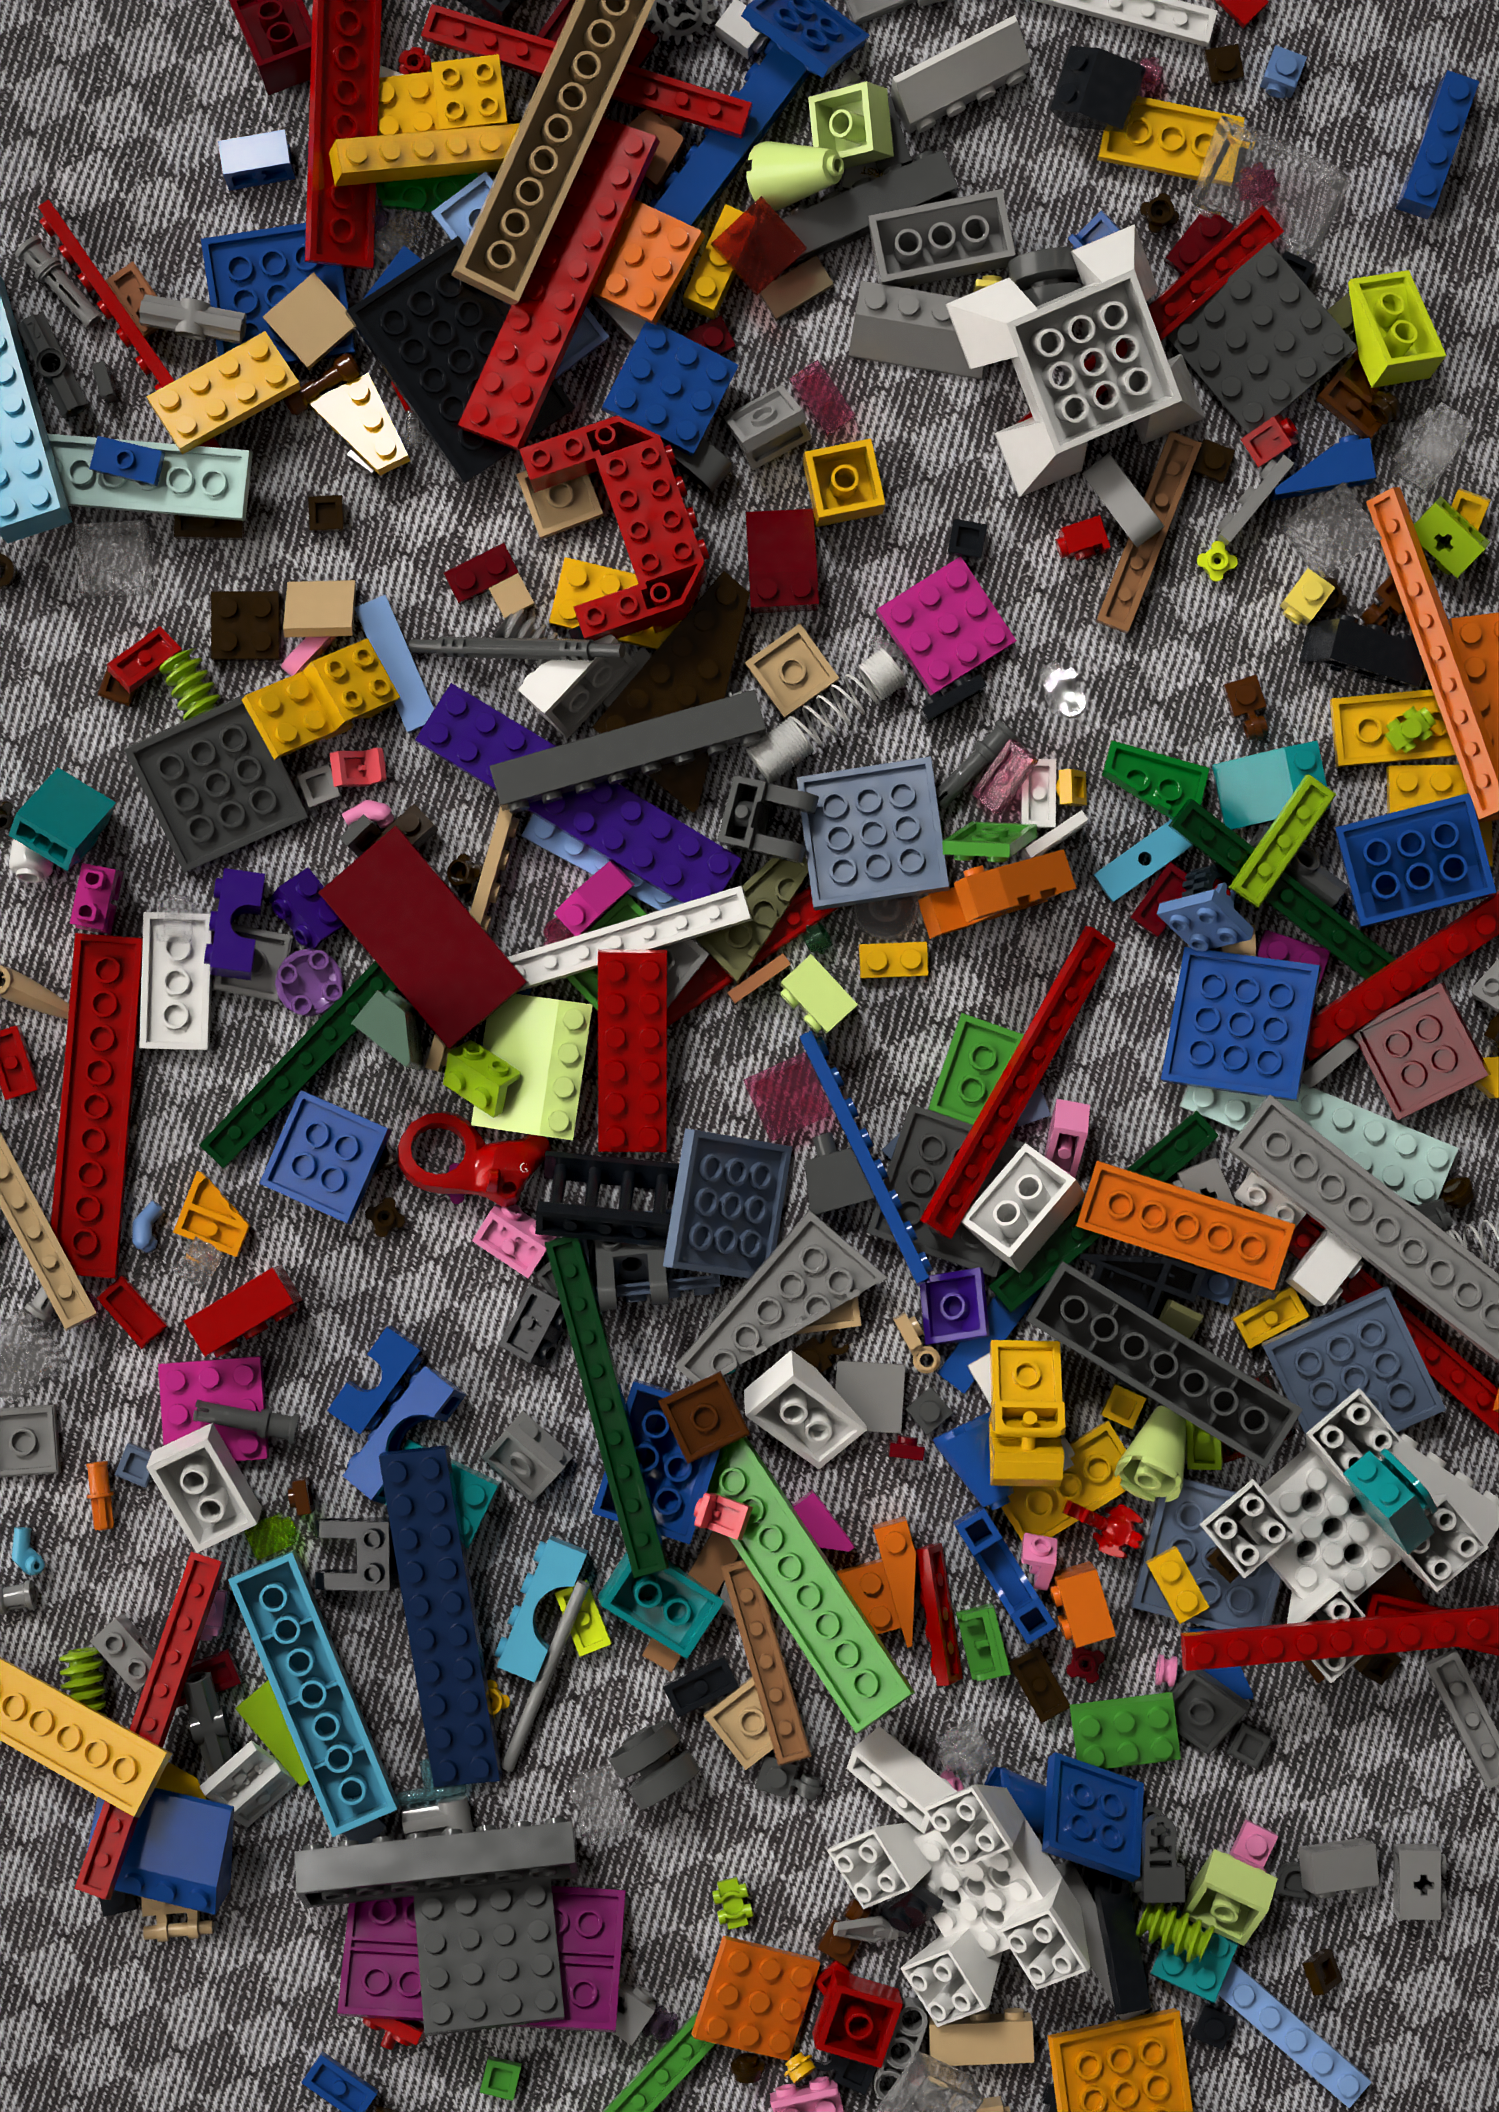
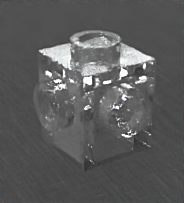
(964, 1750)

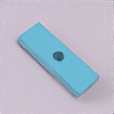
(1127, 872)

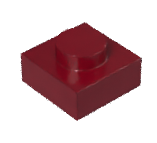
(906, 1448)

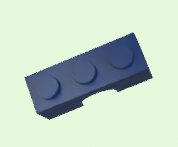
(361, 1406)

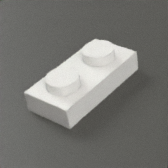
(1039, 795)

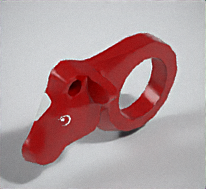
(487, 1170)

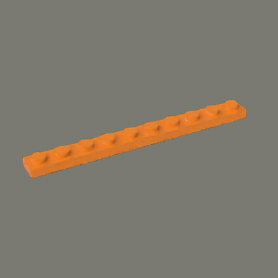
(1438, 649)

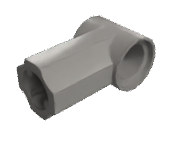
(435, 1818)

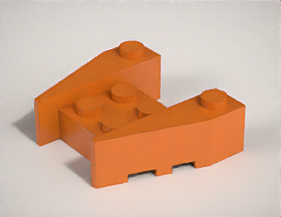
(996, 892)
(886, 1585)

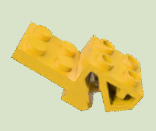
(448, 97)
(321, 699)
(1026, 1413)

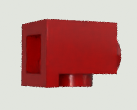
(1083, 539)

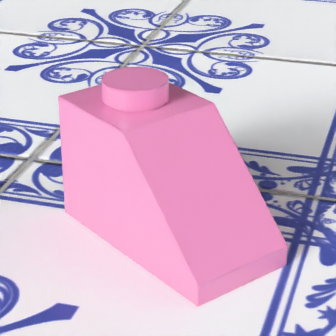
(1067, 1135)

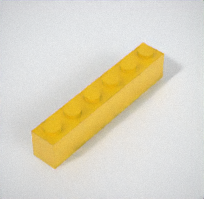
(420, 154)

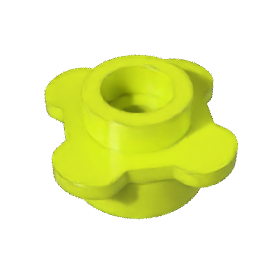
(1214, 570)

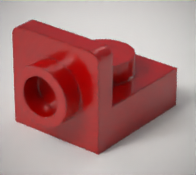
(1270, 439)

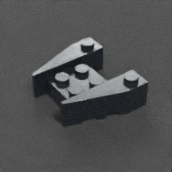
(1143, 1278)

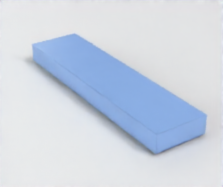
(392, 650)

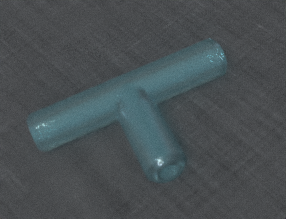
(429, 1792)

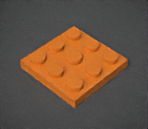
(647, 262)
(755, 1998)

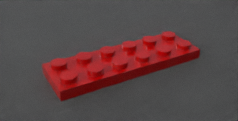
(632, 1050)

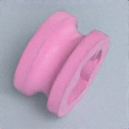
(1166, 1670)

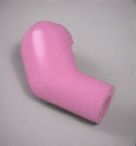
(372, 810)

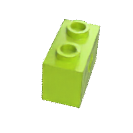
(1466, 540)

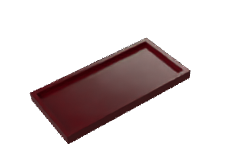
(423, 937)

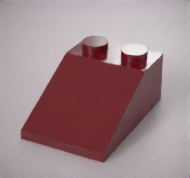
(277, 39)
(782, 561)

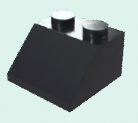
(1097, 89)

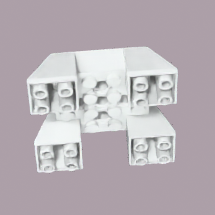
(1112, 306)
(1271, 1523)
(994, 1892)

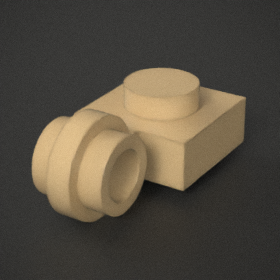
(910, 1332)

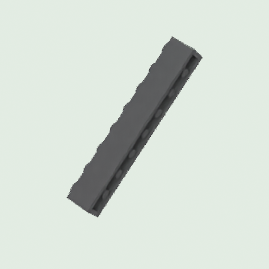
(628, 751)

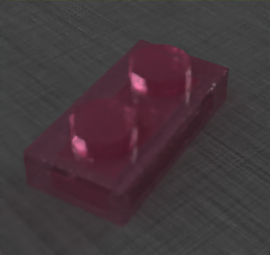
(822, 398)
(1005, 777)

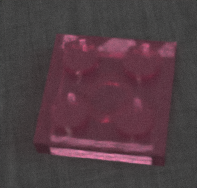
(787, 1096)

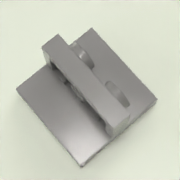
(768, 426)
(527, 1456)

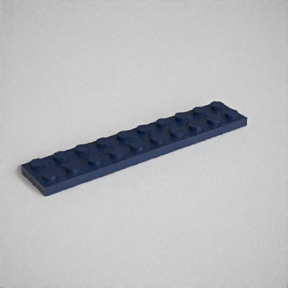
(441, 1616)

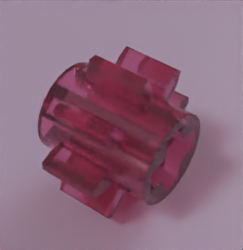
(1258, 176)

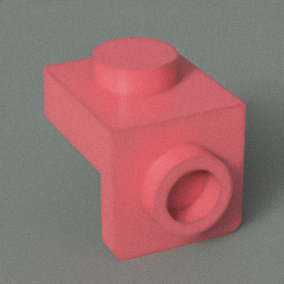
(358, 768)
(722, 1515)

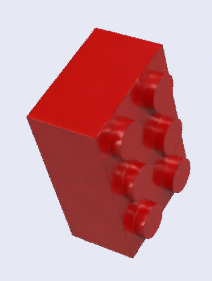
(244, 1312)

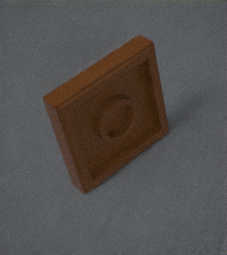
(704, 1417)

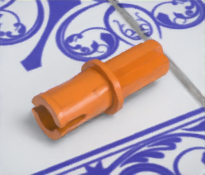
(100, 1495)

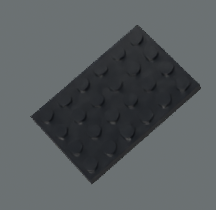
(433, 346)

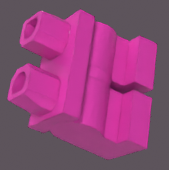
(93, 898)

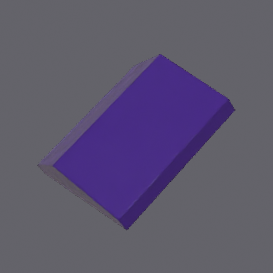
(954, 1307)

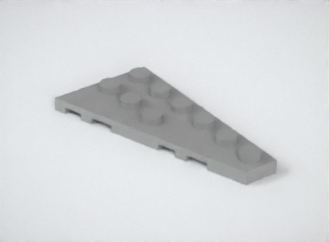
(790, 1290)

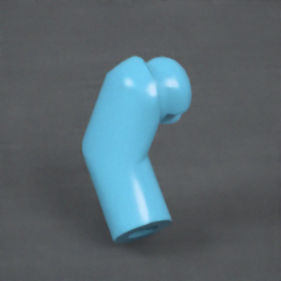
(24, 1554)

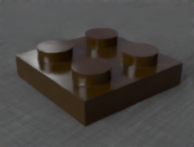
(245, 625)

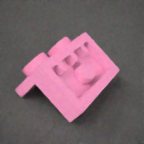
(512, 1238)
(817, 2096)

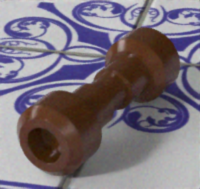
(343, 369)

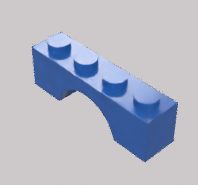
(1438, 144)
(426, 1398)
(1004, 1574)

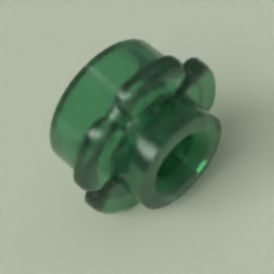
(817, 938)

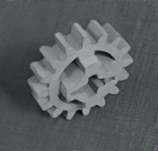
(672, 21)

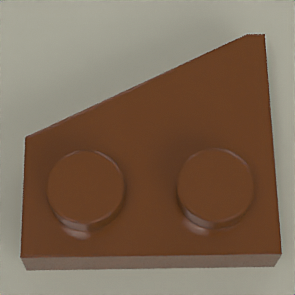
(1349, 398)

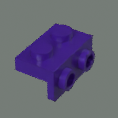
(305, 909)

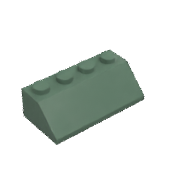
(393, 1027)

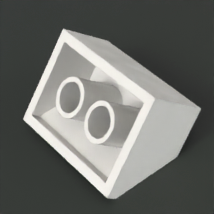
(1023, 1207)

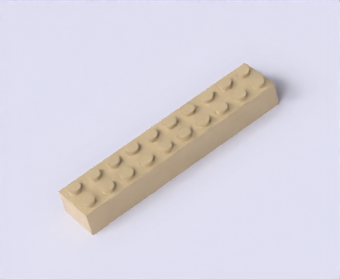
(550, 145)

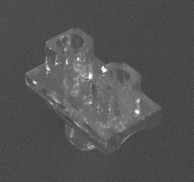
(1063, 691)

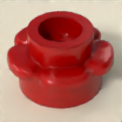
(414, 54)

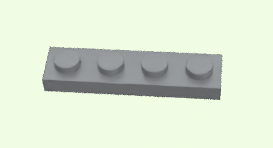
(1467, 1713)

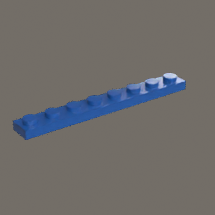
(873, 1170)

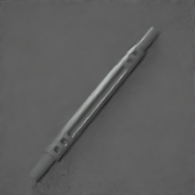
(517, 648)

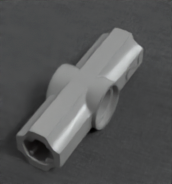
(192, 319)

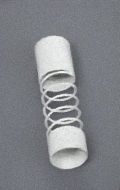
(787, 743)

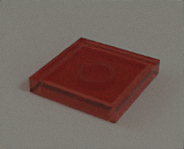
(758, 246)

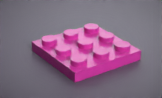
(945, 626)
(218, 1381)

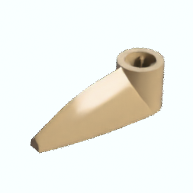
(31, 994)

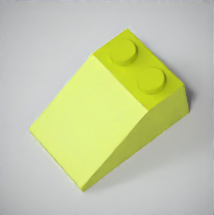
(1393, 329)

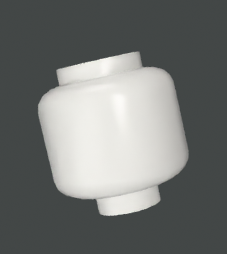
(28, 864)

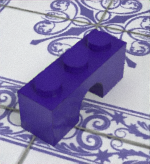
(238, 894)

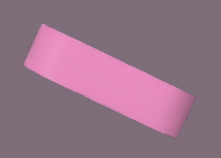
(306, 652)

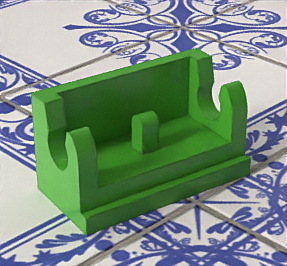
(983, 1642)

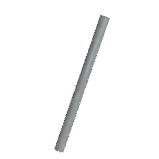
(545, 1675)

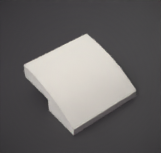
(249, 1782)

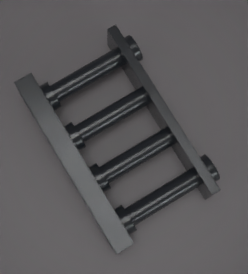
(603, 1223)

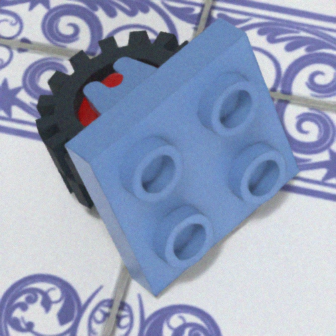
(1207, 911)

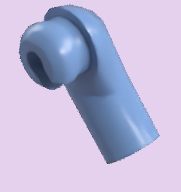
(142, 1227)

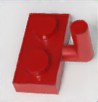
(402, 2031)

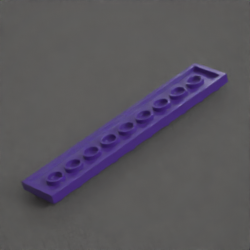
(604, 819)

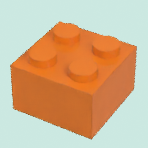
(1082, 1604)

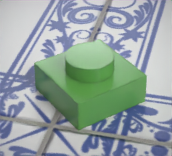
(500, 2078)

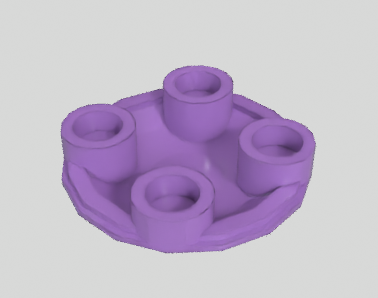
(309, 982)

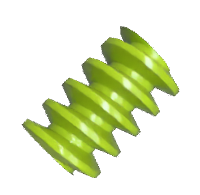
(188, 684)
(83, 1676)
(1175, 1931)

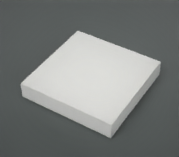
(1055, 836)

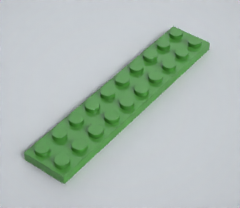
(809, 1592)

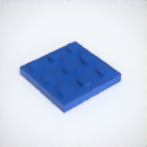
(808, 31)
(670, 386)
(325, 1157)
(1093, 1817)

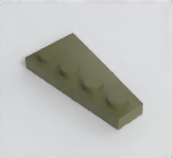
(768, 898)

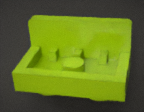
(479, 1076)

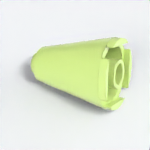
(791, 172)
(1155, 1458)

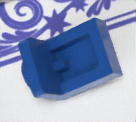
(1097, 228)

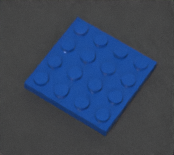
(256, 271)
(1241, 1024)

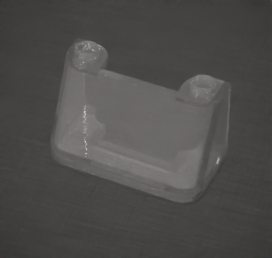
(1302, 203)

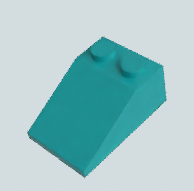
(1259, 785)
(473, 1493)
(662, 1604)

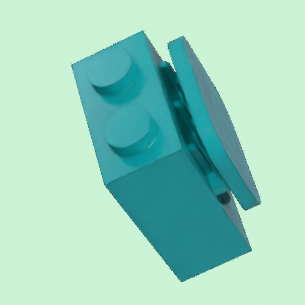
(62, 819)
(1392, 1498)

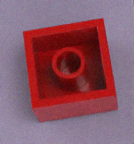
(857, 2018)

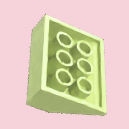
(548, 1047)

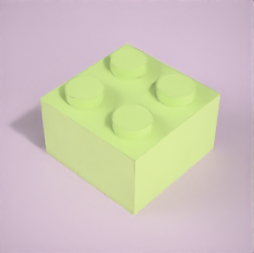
(853, 123)
(817, 995)
(1230, 1896)

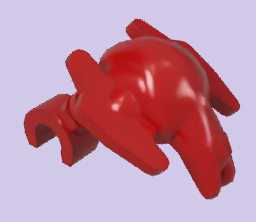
(1116, 1530)

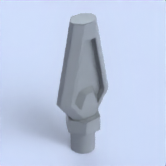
(867, 1929)

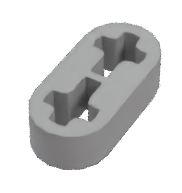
(1328, 1061)

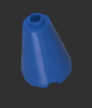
(969, 1456)
(1026, 1793)

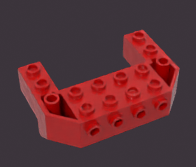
(649, 516)

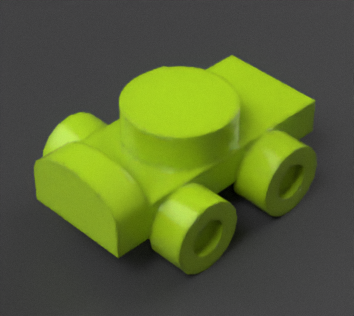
(1416, 725)
(731, 1897)

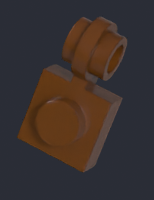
(1389, 597)
(1244, 698)
(840, 1947)

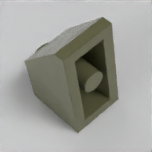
(1178, 1317)

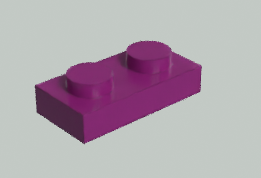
(1289, 949)

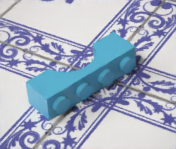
(557, 1568)

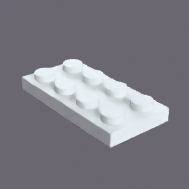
(175, 989)

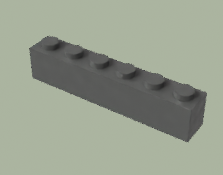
(845, 215)

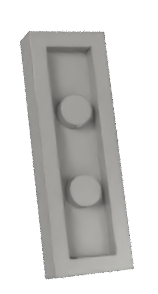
(1252, 499)

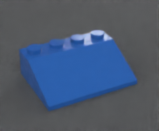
(1415, 861)
(670, 1479)
(179, 1851)

